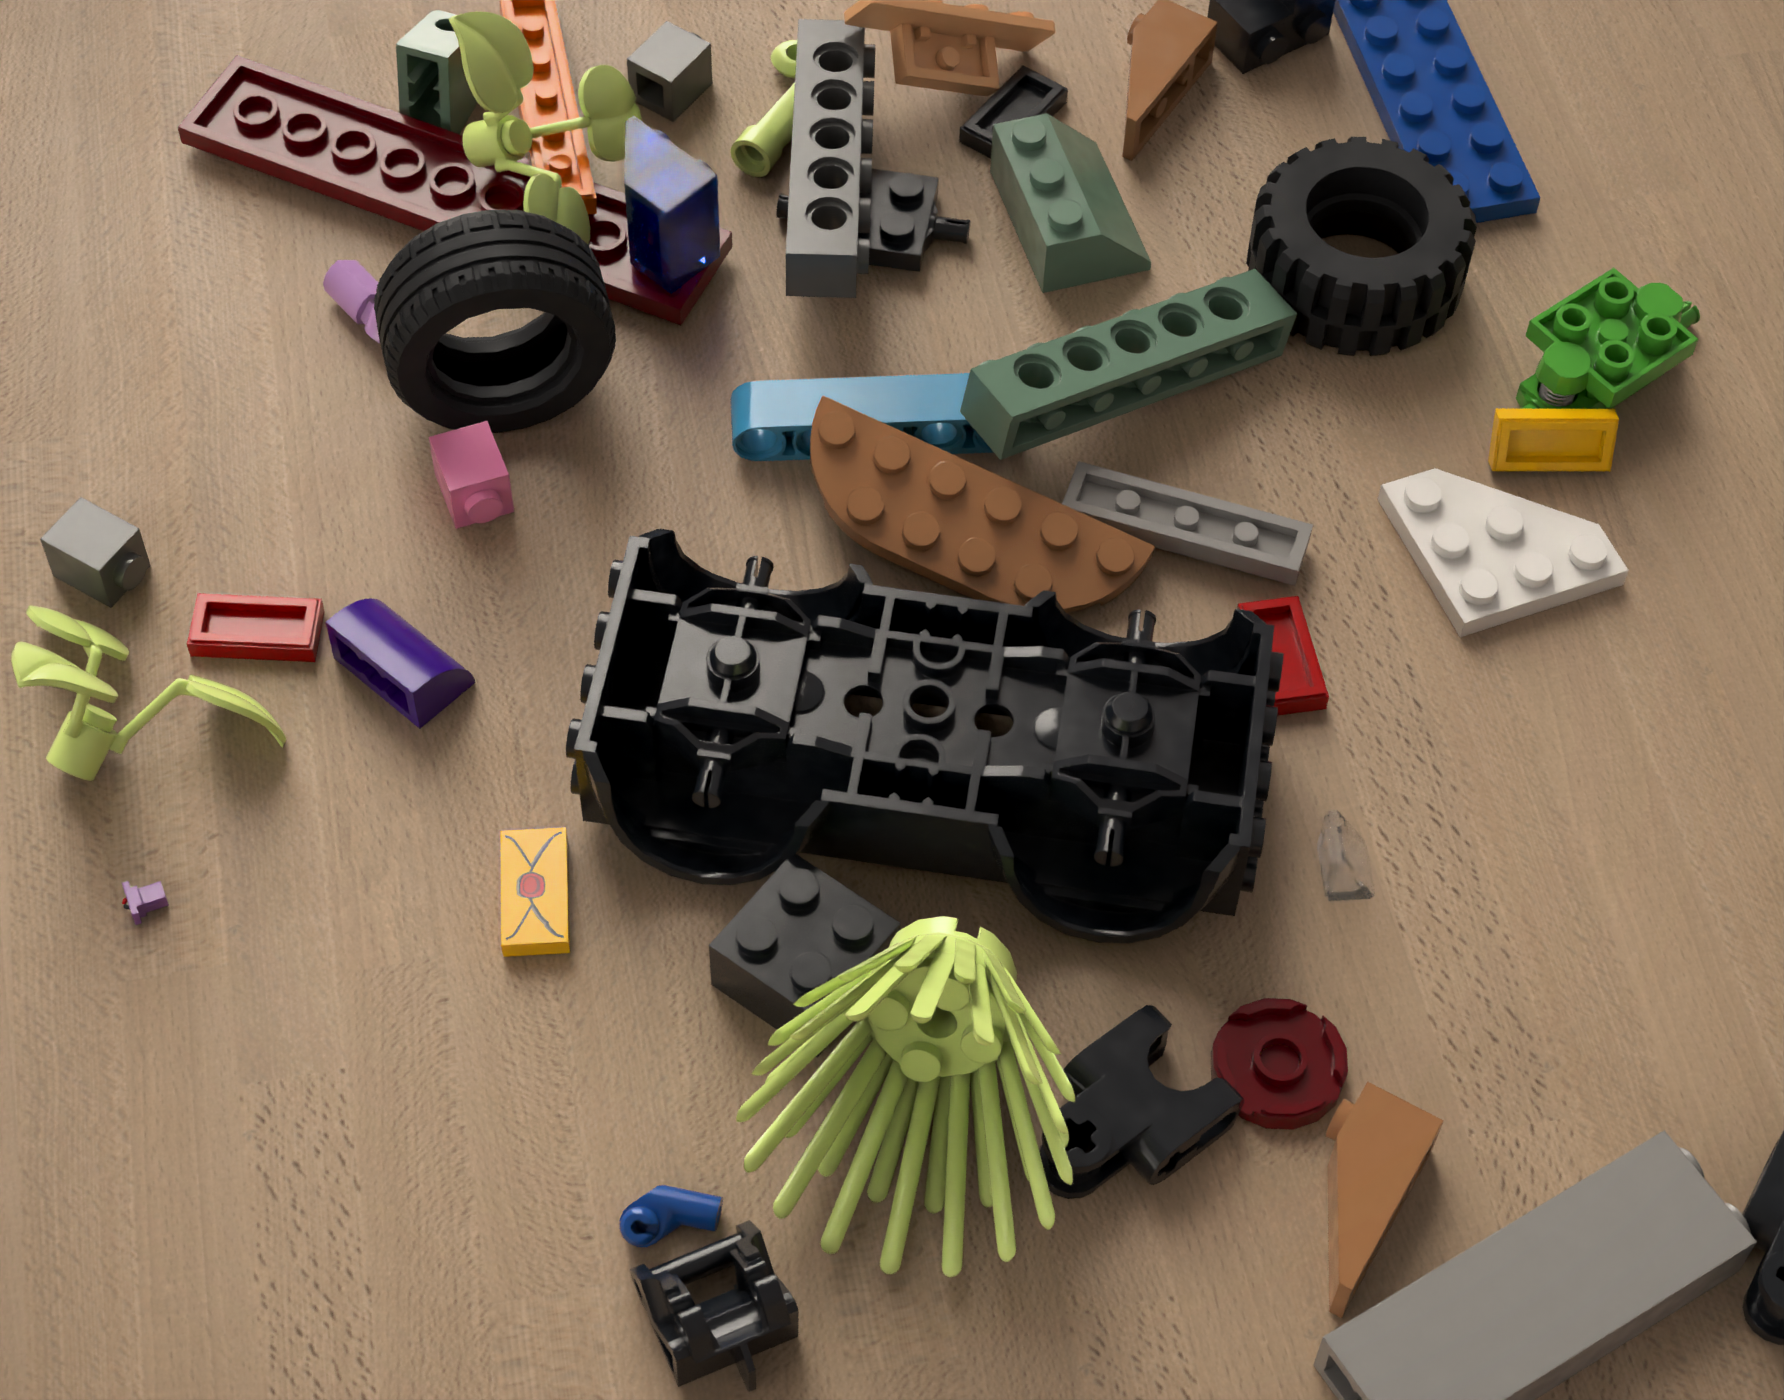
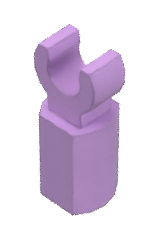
(354, 292)

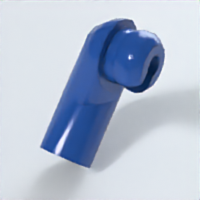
(665, 1210)

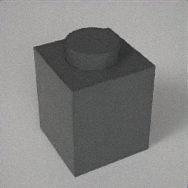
(670, 70)
(96, 552)

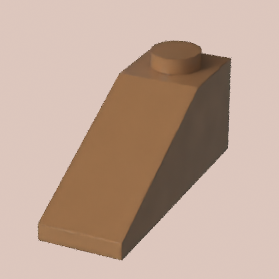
(1166, 60)
(1370, 1174)

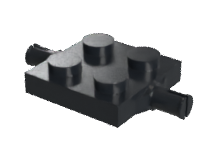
(902, 219)

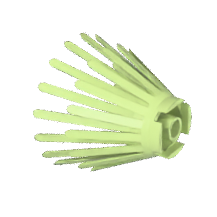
(937, 1023)

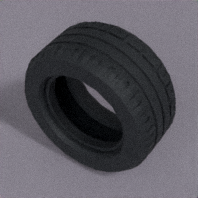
(483, 266)

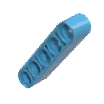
(776, 416)

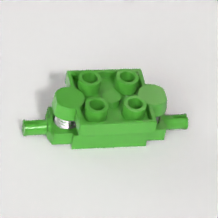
(1606, 343)

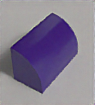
(396, 660)

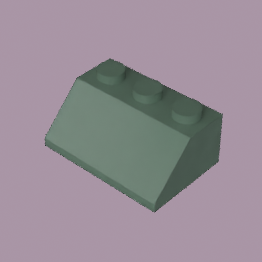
(1063, 204)

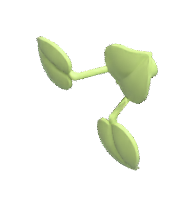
(495, 68)
(88, 729)

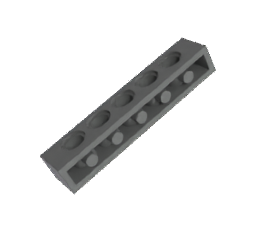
(827, 160)

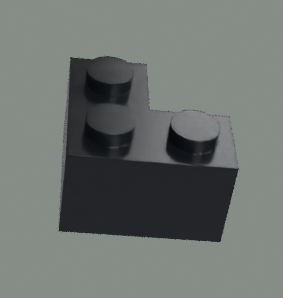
(1265, 30)

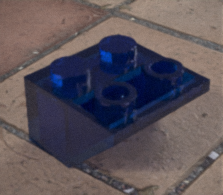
(668, 208)

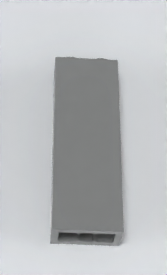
(1547, 1288)

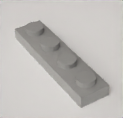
(1192, 523)

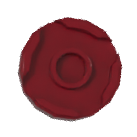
(1281, 1062)

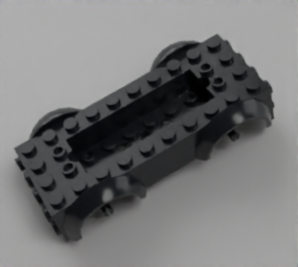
(1104, 808)

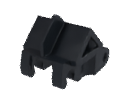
(728, 1326)

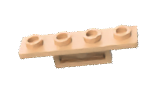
(948, 43)

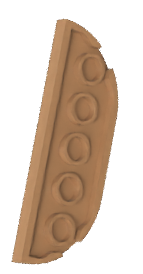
(962, 520)

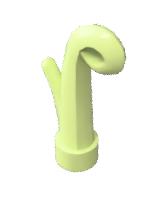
(762, 143)

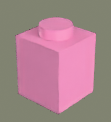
(471, 474)

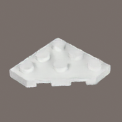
(1496, 552)

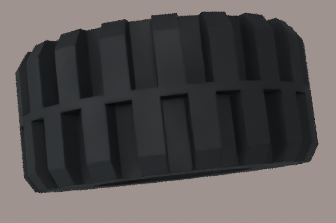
(1375, 195)

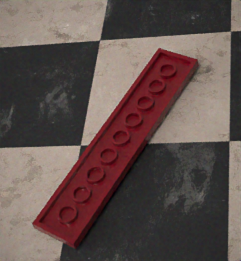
(398, 168)

